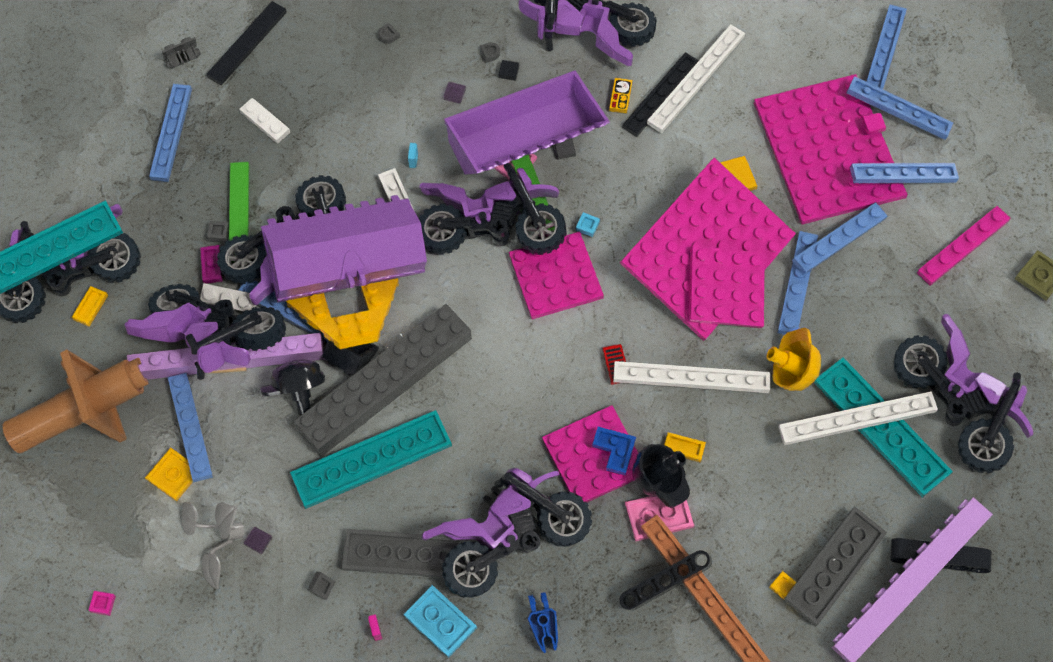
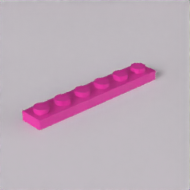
(963, 245)

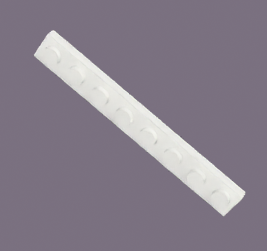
(695, 79)
(691, 377)
(857, 418)

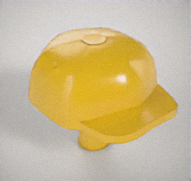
(796, 361)

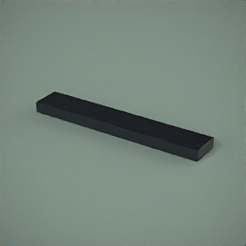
(246, 43)
(638, 119)

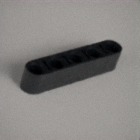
(966, 559)
(655, 580)

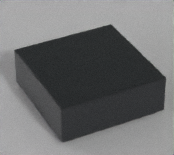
(508, 70)

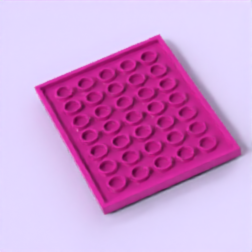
(815, 141)
(708, 213)

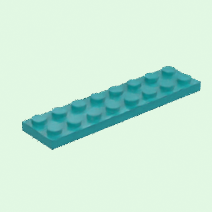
(57, 245)
(893, 440)
(370, 459)

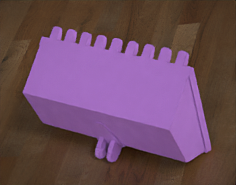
(523, 123)
(344, 248)

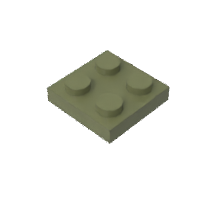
(1038, 275)

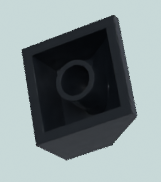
(351, 358)

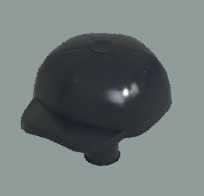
(295, 378)
(661, 474)

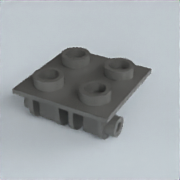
(187, 45)

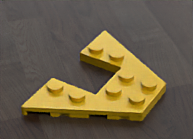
(352, 328)

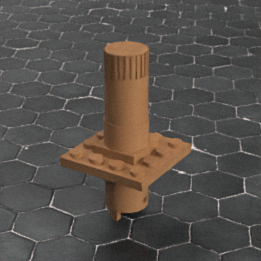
(88, 400)

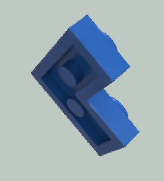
(619, 445)

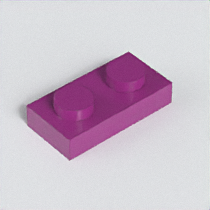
(210, 270)

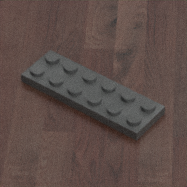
(397, 553)
(835, 566)

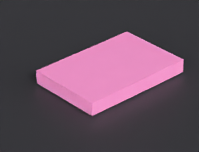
(645, 508)

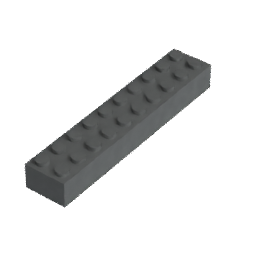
(383, 380)

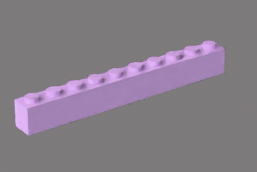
(180, 361)
(911, 581)

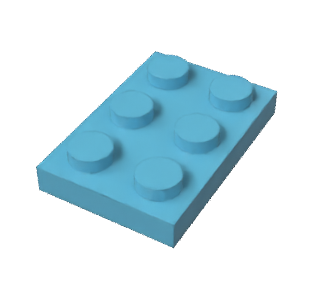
(440, 621)

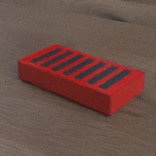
(613, 354)

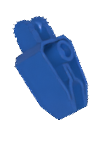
(543, 622)

